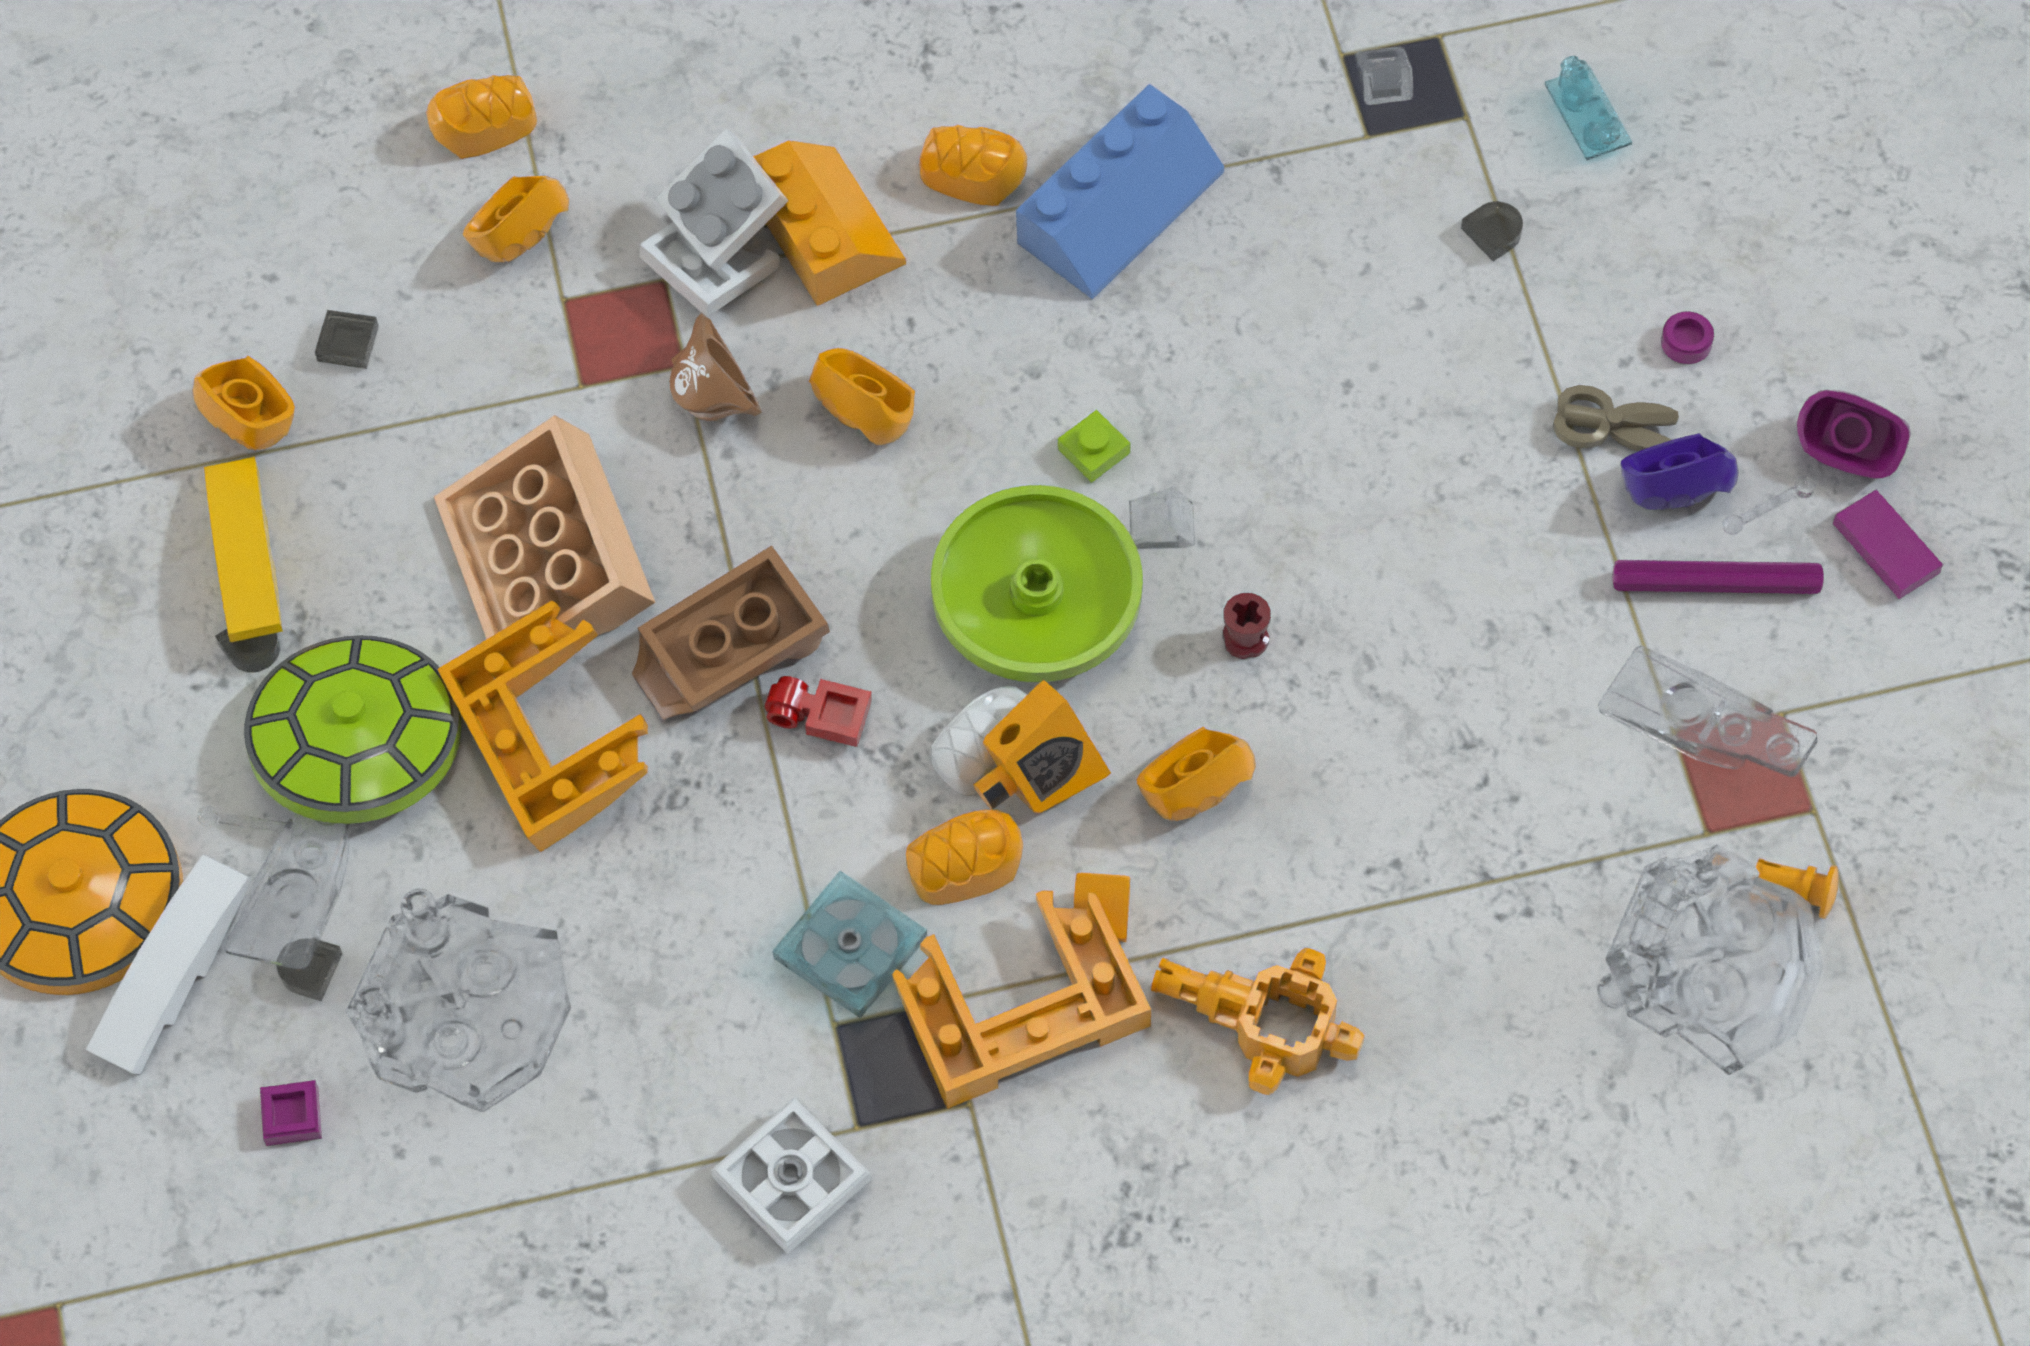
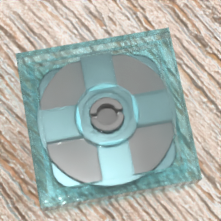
(849, 944)

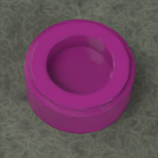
(1687, 337)

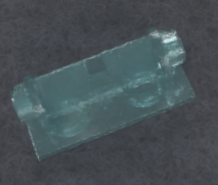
(1587, 109)

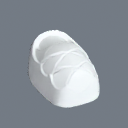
(959, 749)

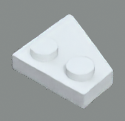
(686, 271)

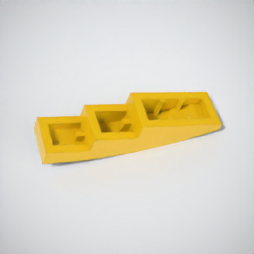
(243, 549)

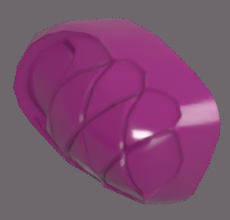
(1852, 433)

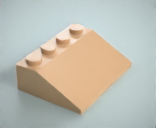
(542, 530)

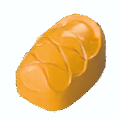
(481, 115)
(972, 163)
(516, 217)
(863, 395)
(244, 402)
(1196, 773)
(965, 857)

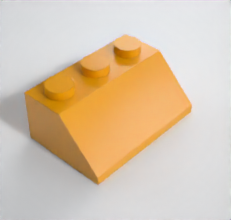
(828, 222)

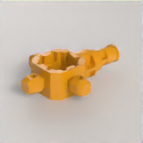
(1239, 1004)

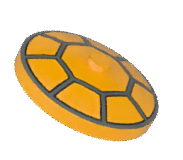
(80, 889)

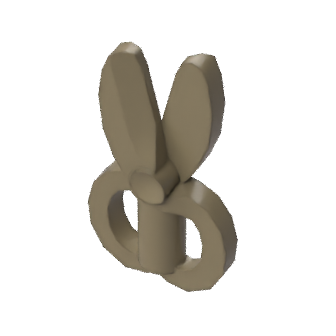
(1621, 423)

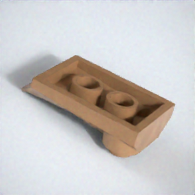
(726, 635)

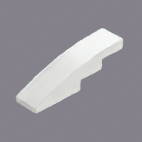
(168, 964)

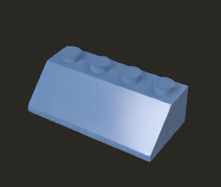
(1118, 192)

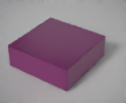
(290, 1113)

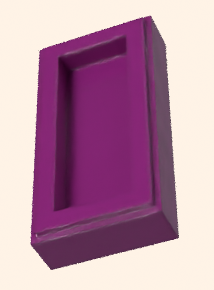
(1887, 544)

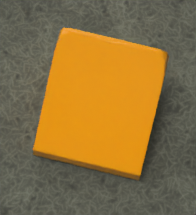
(1113, 895)

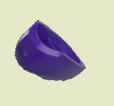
(1679, 473)

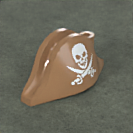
(708, 377)

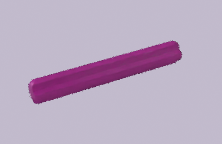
(1718, 576)

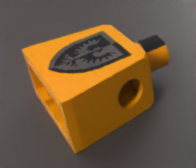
(1040, 754)

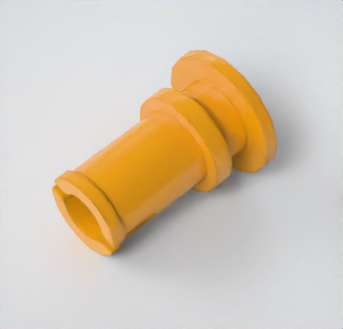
(1814, 887)

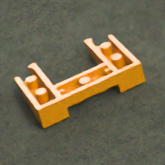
(485, 688)
(972, 1057)

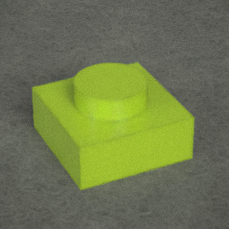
(1094, 446)

